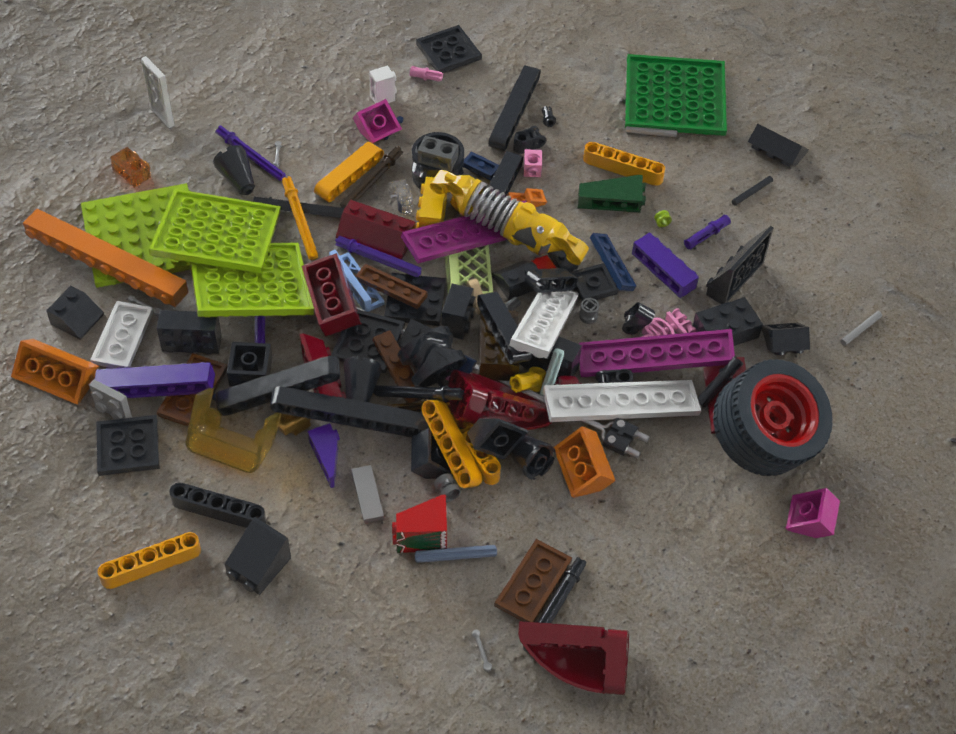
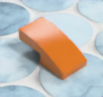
(532, 196)

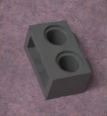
(438, 153)

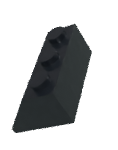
(777, 146)

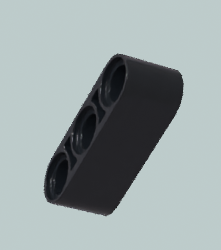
(551, 280)

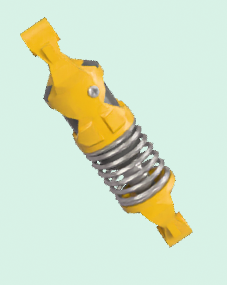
(514, 219)

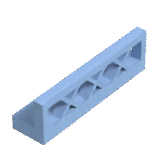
(360, 295)

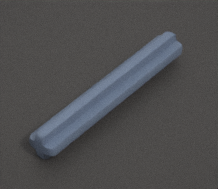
(455, 553)

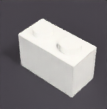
(382, 84)

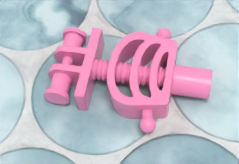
(675, 322)

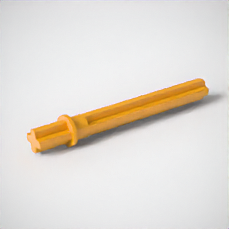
(292, 195)

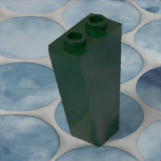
(614, 194)

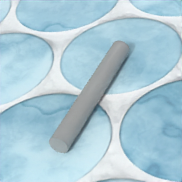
(651, 131)
(862, 327)

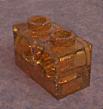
(130, 166)

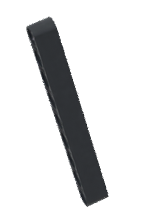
(347, 412)

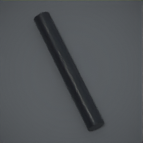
(752, 190)

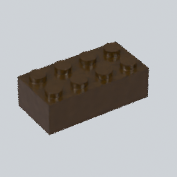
(491, 358)

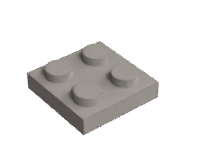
(109, 400)

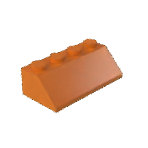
(53, 370)

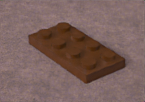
(179, 407)
(533, 582)

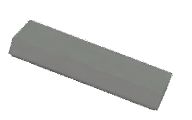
(367, 494)

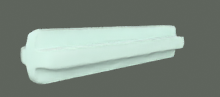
(553, 368)

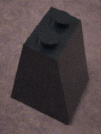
(258, 556)

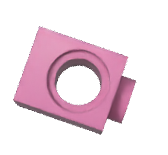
(532, 163)

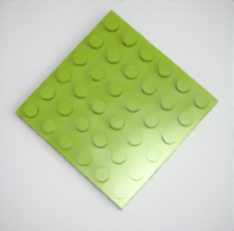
(131, 224)
(215, 231)
(274, 291)

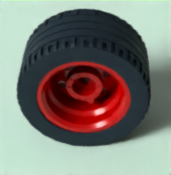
(755, 429)

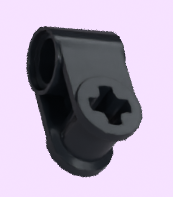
(528, 140)
(637, 318)
(614, 376)

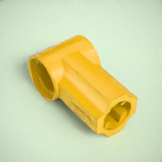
(530, 380)

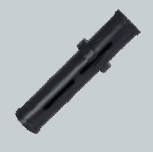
(721, 379)

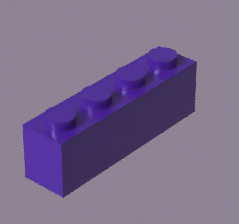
(665, 265)

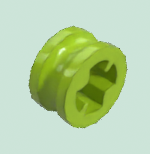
(663, 218)

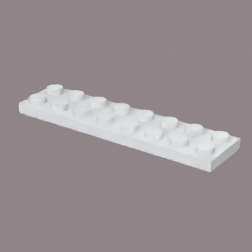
(543, 322)
(621, 400)

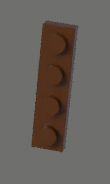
(391, 286)
(388, 350)

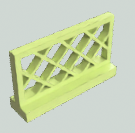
(454, 265)

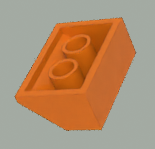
(584, 463)

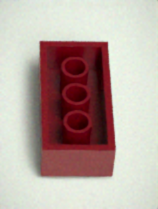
(330, 294)

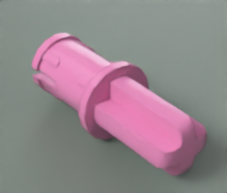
(425, 74)

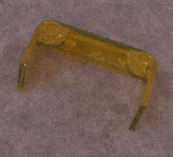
(223, 445)

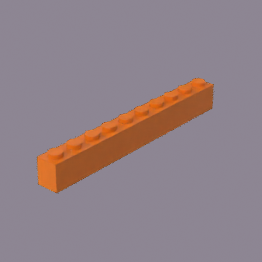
(106, 258)

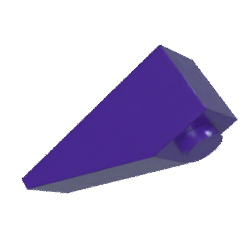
(325, 447)

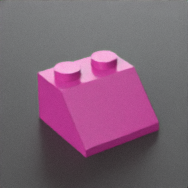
(377, 121)
(813, 513)

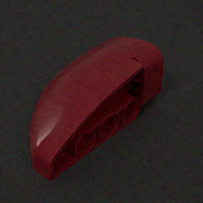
(491, 399)
(580, 654)

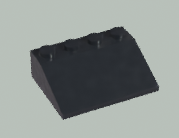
(739, 268)

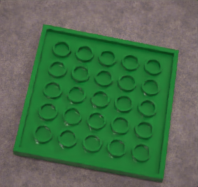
(676, 94)

